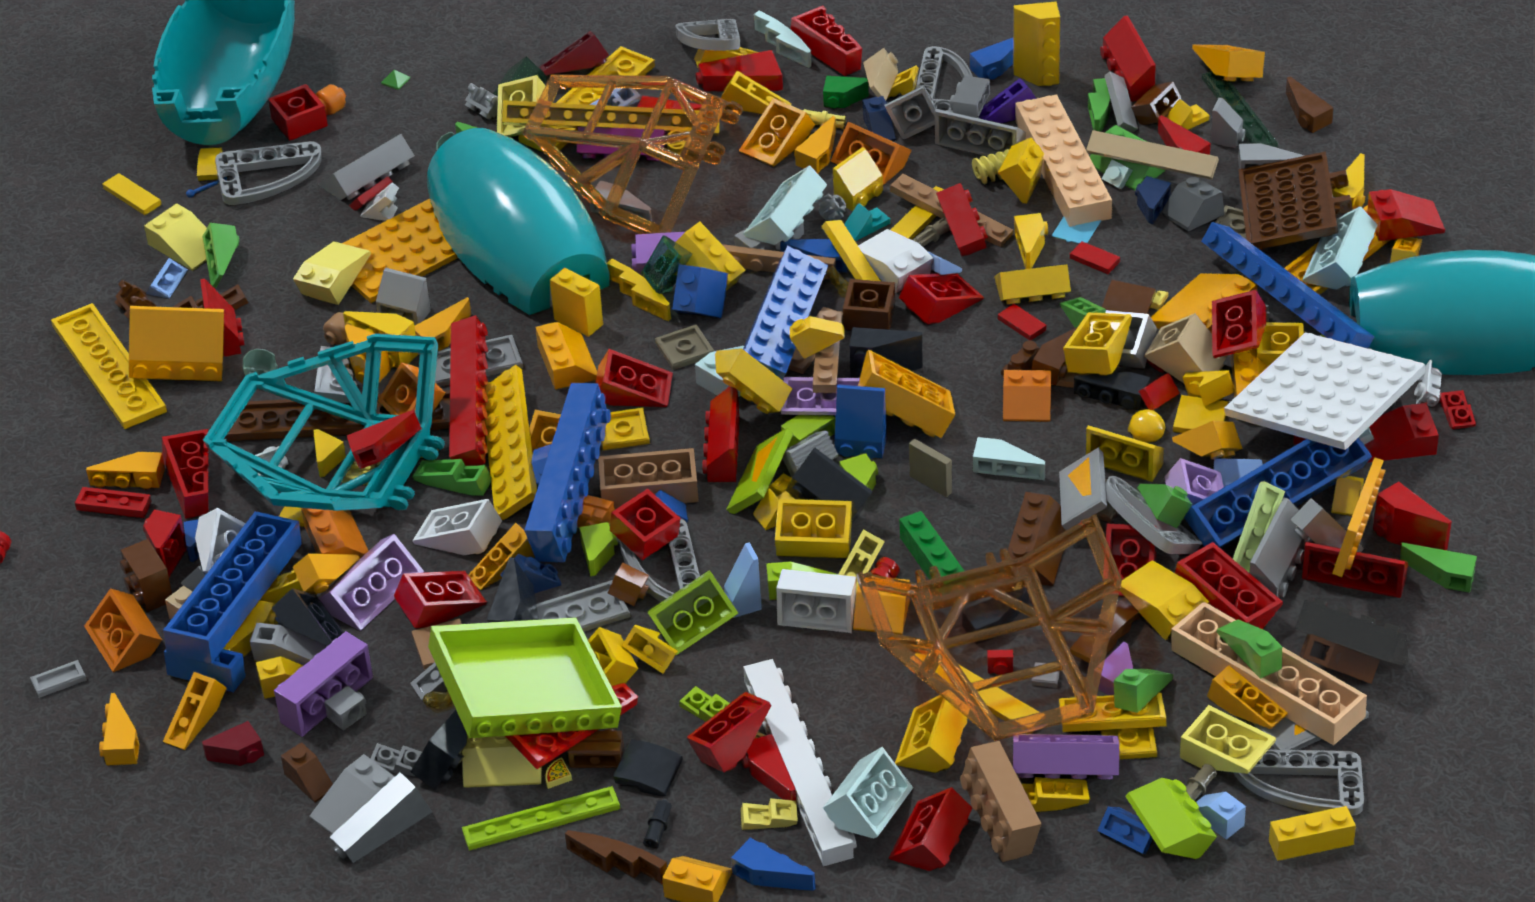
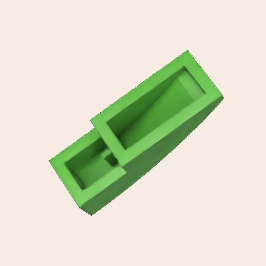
(1099, 104)
(454, 476)

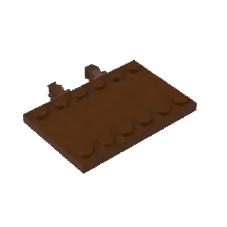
(1291, 200)

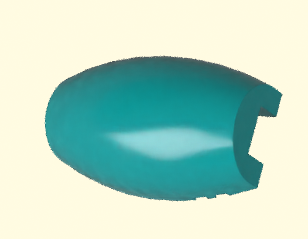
(220, 65)
(512, 217)
(1452, 307)

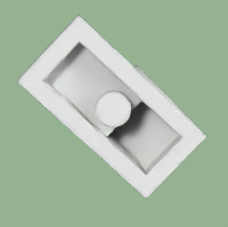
(382, 205)

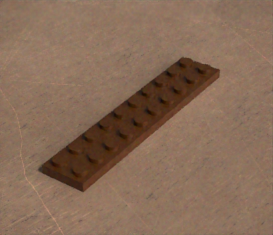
(275, 418)

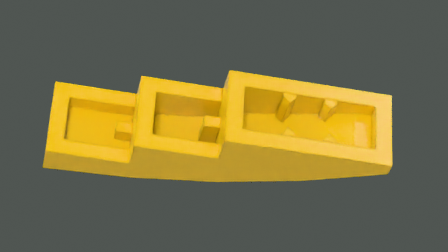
(639, 289)
(1056, 793)

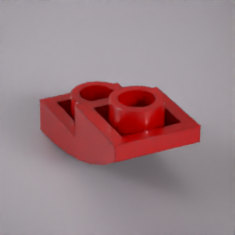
(1456, 409)

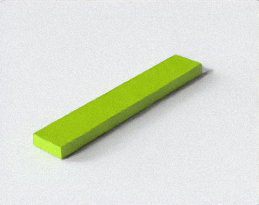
(540, 818)

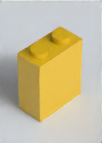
(576, 302)

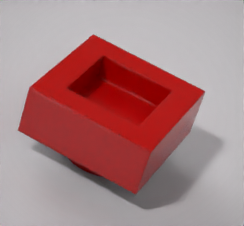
(1000, 661)

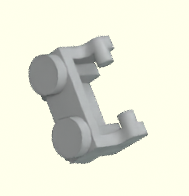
(483, 100)

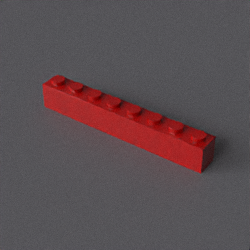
(468, 391)

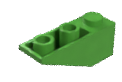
(1444, 567)

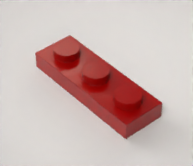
(113, 502)

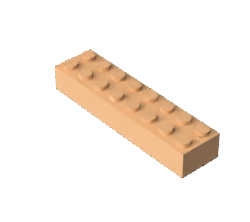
(1065, 161)
(1300, 688)

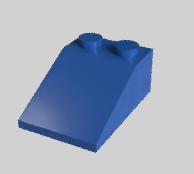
(860, 421)

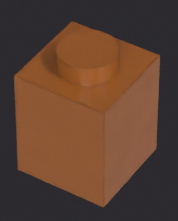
(629, 584)

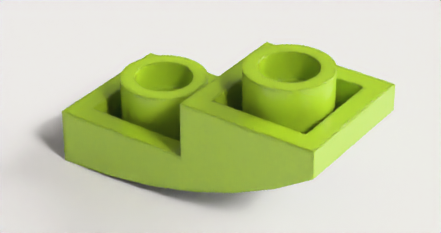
(702, 704)

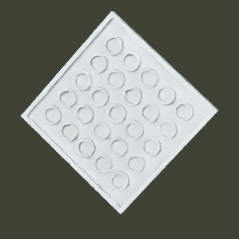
(1325, 390)

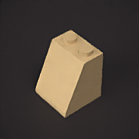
(1184, 348)

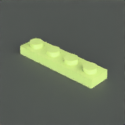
(1259, 518)

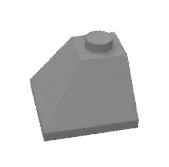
(912, 112)

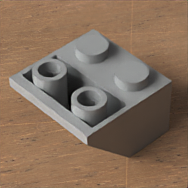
(403, 295)

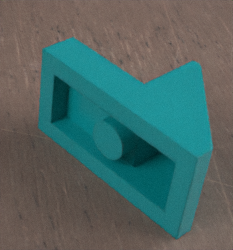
(865, 222)

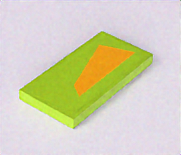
(760, 471)

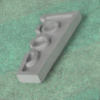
(327, 384)

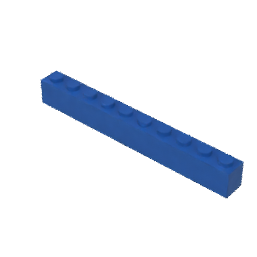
(1285, 286)

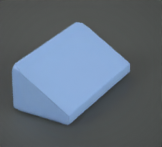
(943, 266)
(167, 279)
(1235, 468)

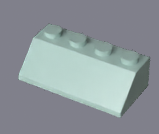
(787, 207)
(1342, 253)
(868, 795)

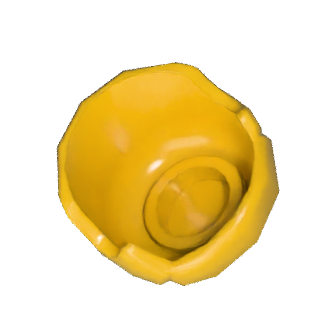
(1146, 426)

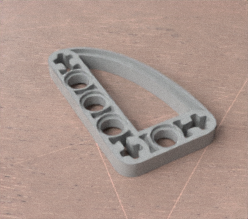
(727, 29)
(933, 75)
(249, 195)
(1137, 513)
(677, 555)
(1309, 767)

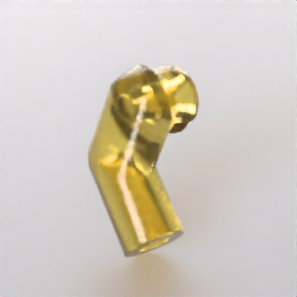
(838, 281)
(437, 700)

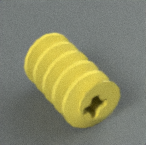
(988, 166)

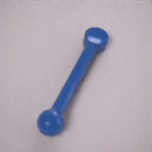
(190, 193)

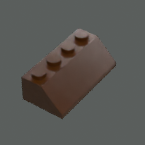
(1037, 524)

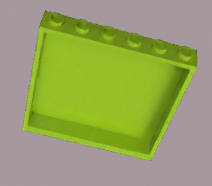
(523, 677)

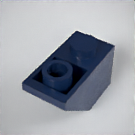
(541, 575)

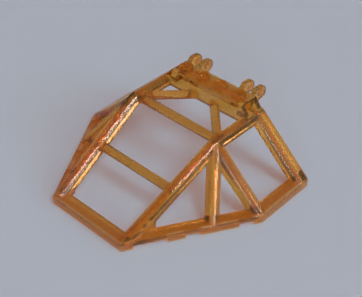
(694, 151)
(995, 582)

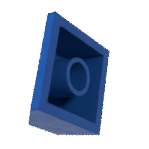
(700, 291)

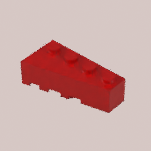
(828, 40)
(188, 470)

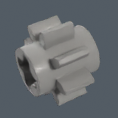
(832, 207)

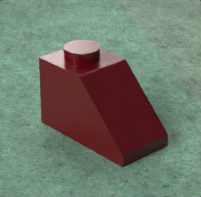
(234, 746)

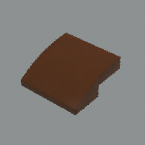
(1128, 298)

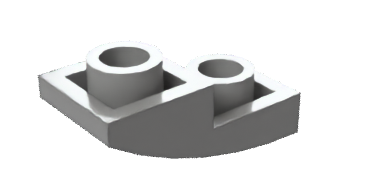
(395, 760)

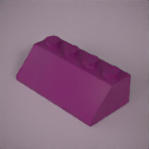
(590, 151)

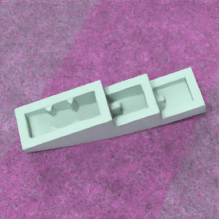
(784, 39)

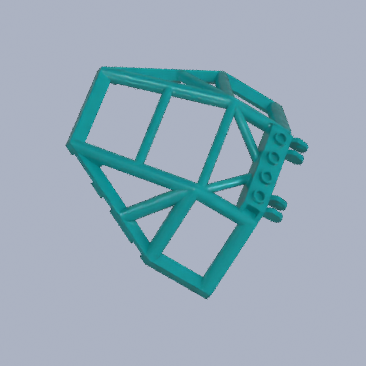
(387, 479)

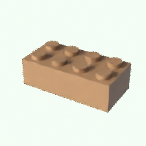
(631, 474)
(1000, 801)

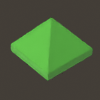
(395, 80)

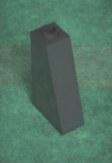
(380, 819)

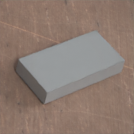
(58, 678)

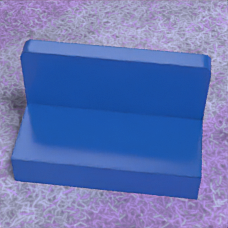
(1126, 829)

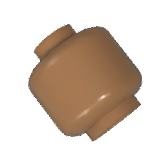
(335, 330)

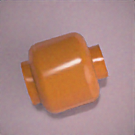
(332, 98)

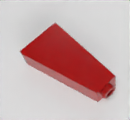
(757, 66)

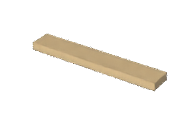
(1152, 154)

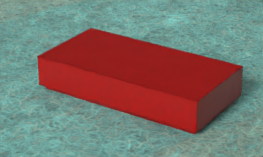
(371, 193)
(1094, 257)
(1022, 322)
(1159, 392)

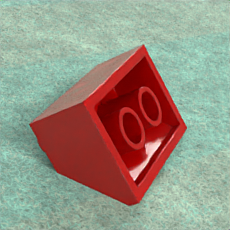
(932, 831)

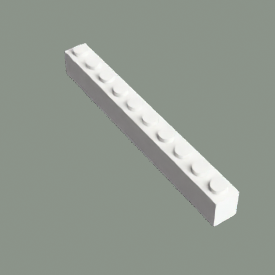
(804, 768)

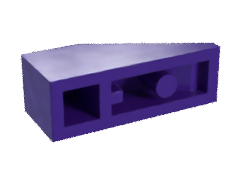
(1002, 107)

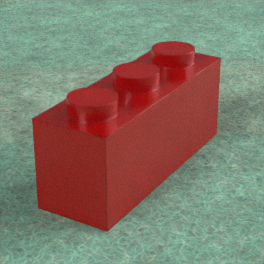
(962, 219)

